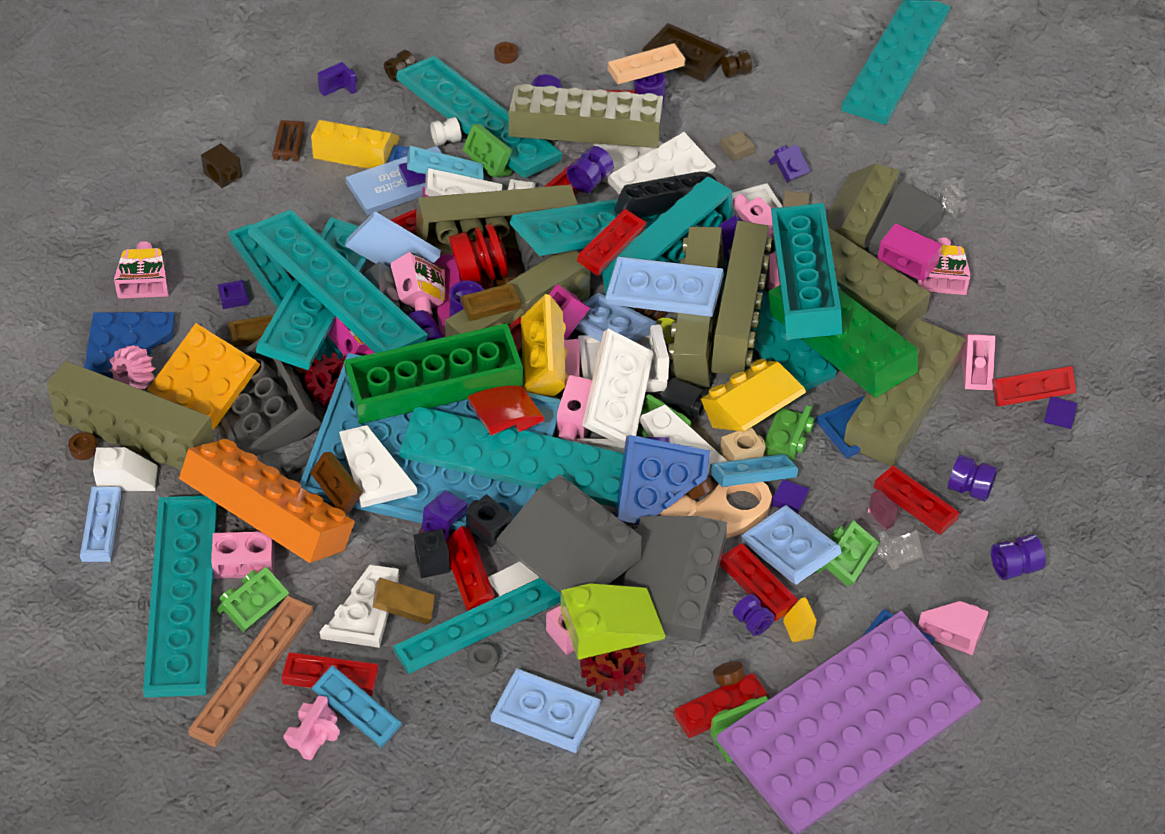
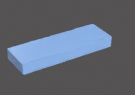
(100, 524)

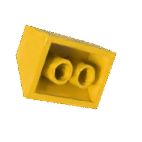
(351, 144)
(544, 348)
(751, 396)

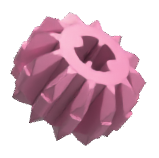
(132, 367)

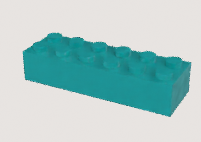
(703, 206)
(806, 271)

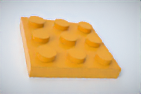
(204, 374)

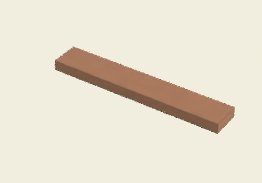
(250, 671)

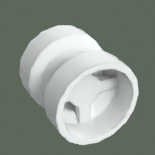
(447, 131)

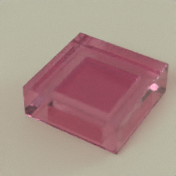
(882, 509)

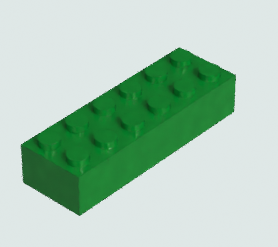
(865, 350)
(432, 372)

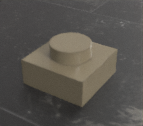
(737, 146)

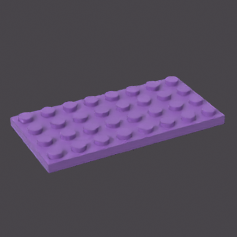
(847, 722)

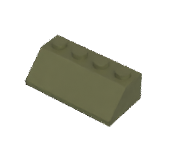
(863, 203)

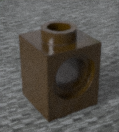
(221, 165)

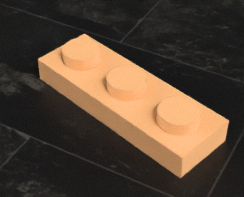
(646, 63)

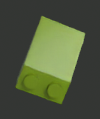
(609, 618)

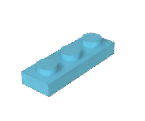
(420, 160)

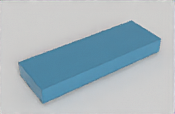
(753, 470)
(357, 706)

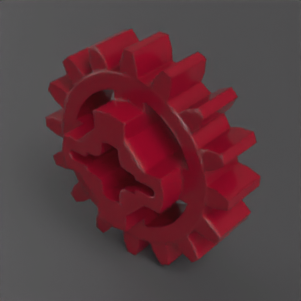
(321, 376)
(614, 670)

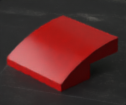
(505, 407)

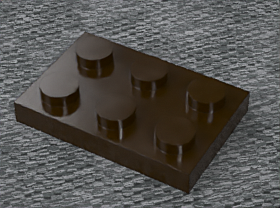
(700, 54)

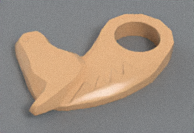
(717, 507)

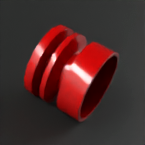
(479, 255)

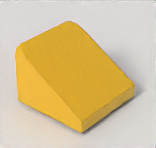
(800, 621)

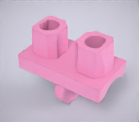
(316, 727)

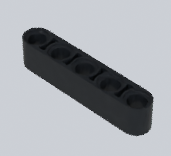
(657, 195)

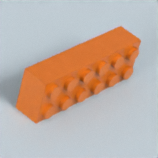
(267, 500)

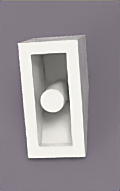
(124, 469)

